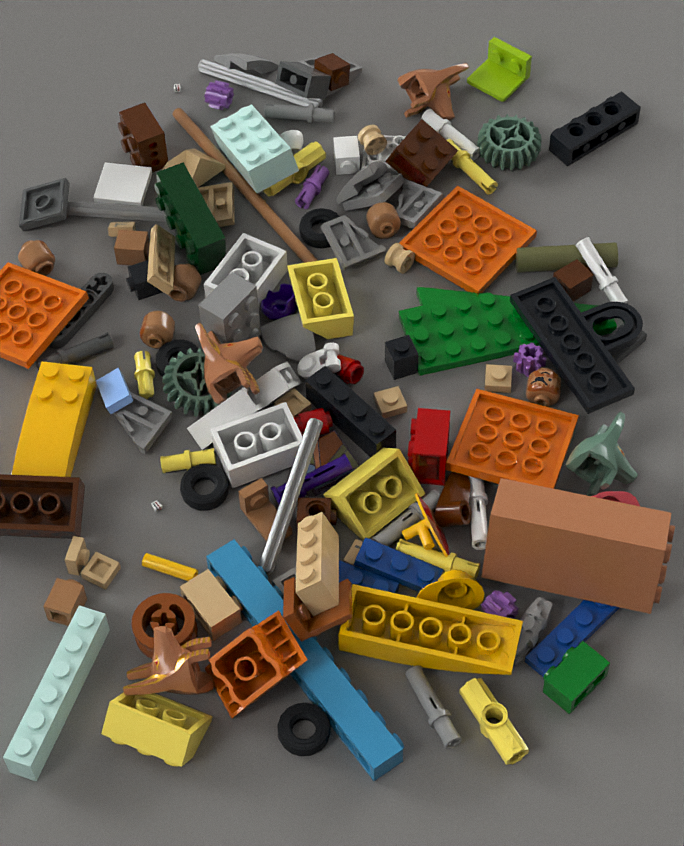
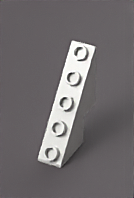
(244, 402)

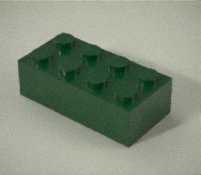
(190, 218)

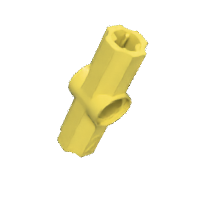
(305, 160)
(503, 734)

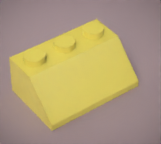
(322, 298)
(375, 492)
(156, 726)

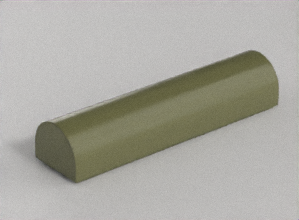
(556, 257)

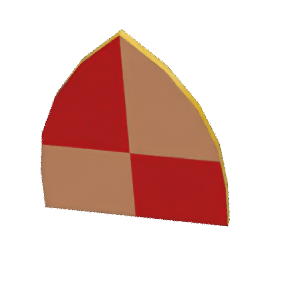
(422, 529)

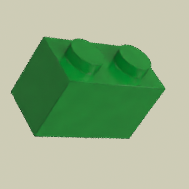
(575, 676)

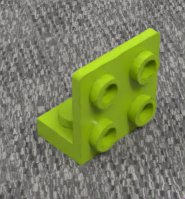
(502, 71)

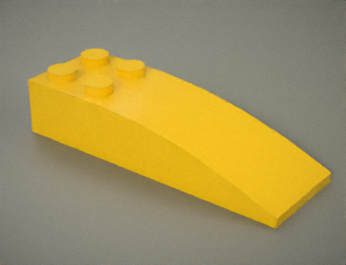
(55, 420)
(428, 633)

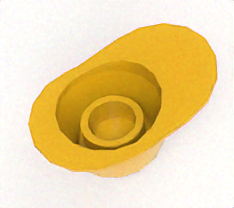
(454, 589)

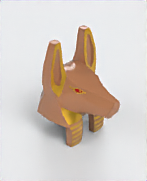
(431, 89)
(227, 364)
(172, 667)

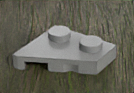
(143, 421)

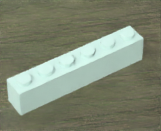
(56, 693)

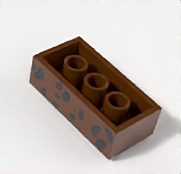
(41, 506)

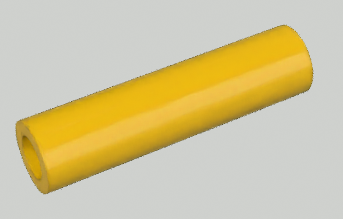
(168, 567)

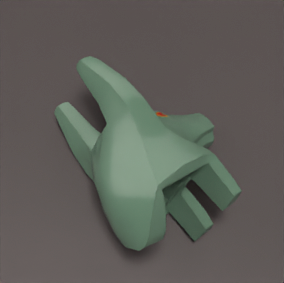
(601, 458)

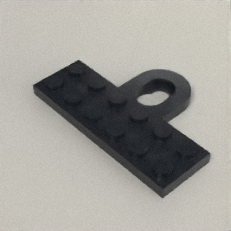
(573, 345)

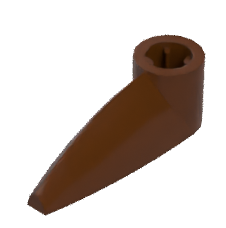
(453, 503)

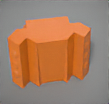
(255, 663)

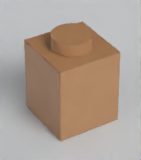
(131, 247)
(64, 601)

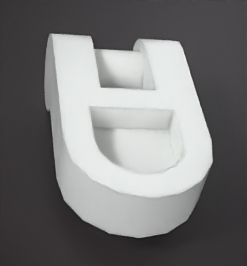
(315, 361)

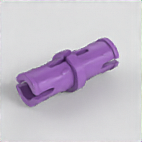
(312, 187)

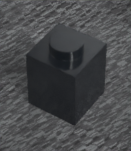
(138, 281)
(401, 357)

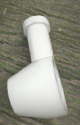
(293, 139)

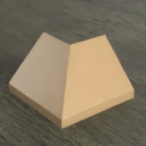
(198, 164)

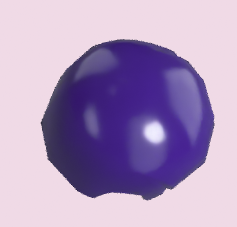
(279, 303)

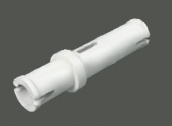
(444, 128)
(596, 264)
(478, 502)

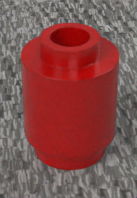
(302, 419)

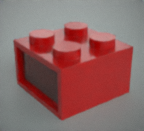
(429, 445)

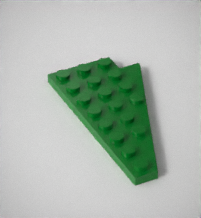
(469, 328)

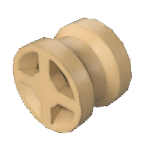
(372, 140)
(399, 258)

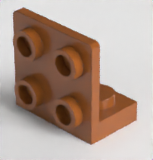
(301, 619)

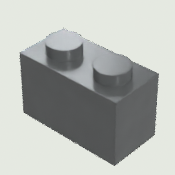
(303, 80)

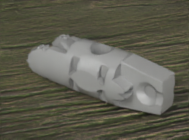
(534, 624)

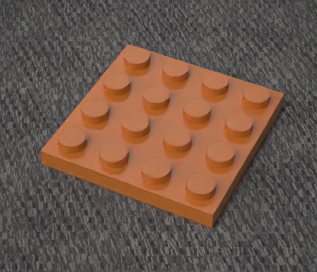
(468, 240)
(33, 312)
(512, 440)

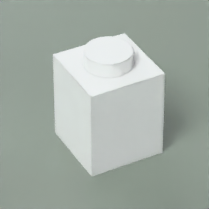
(346, 155)

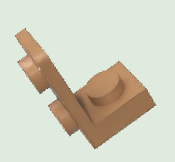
(258, 508)

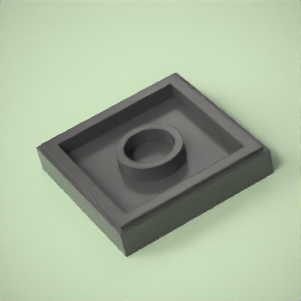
(44, 204)

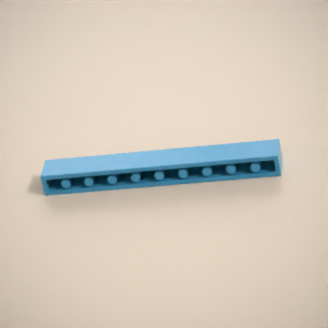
(318, 677)

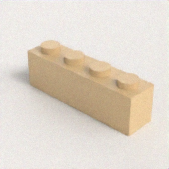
(317, 564)

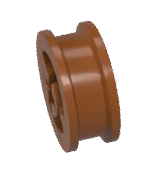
(163, 610)

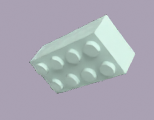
(254, 148)

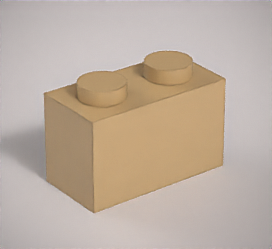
(212, 604)

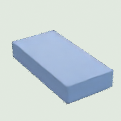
(114, 391)

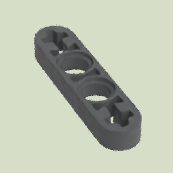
(86, 311)

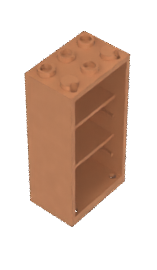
(577, 545)

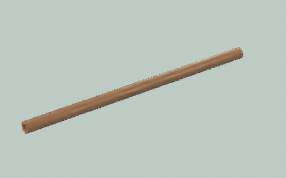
(243, 186)

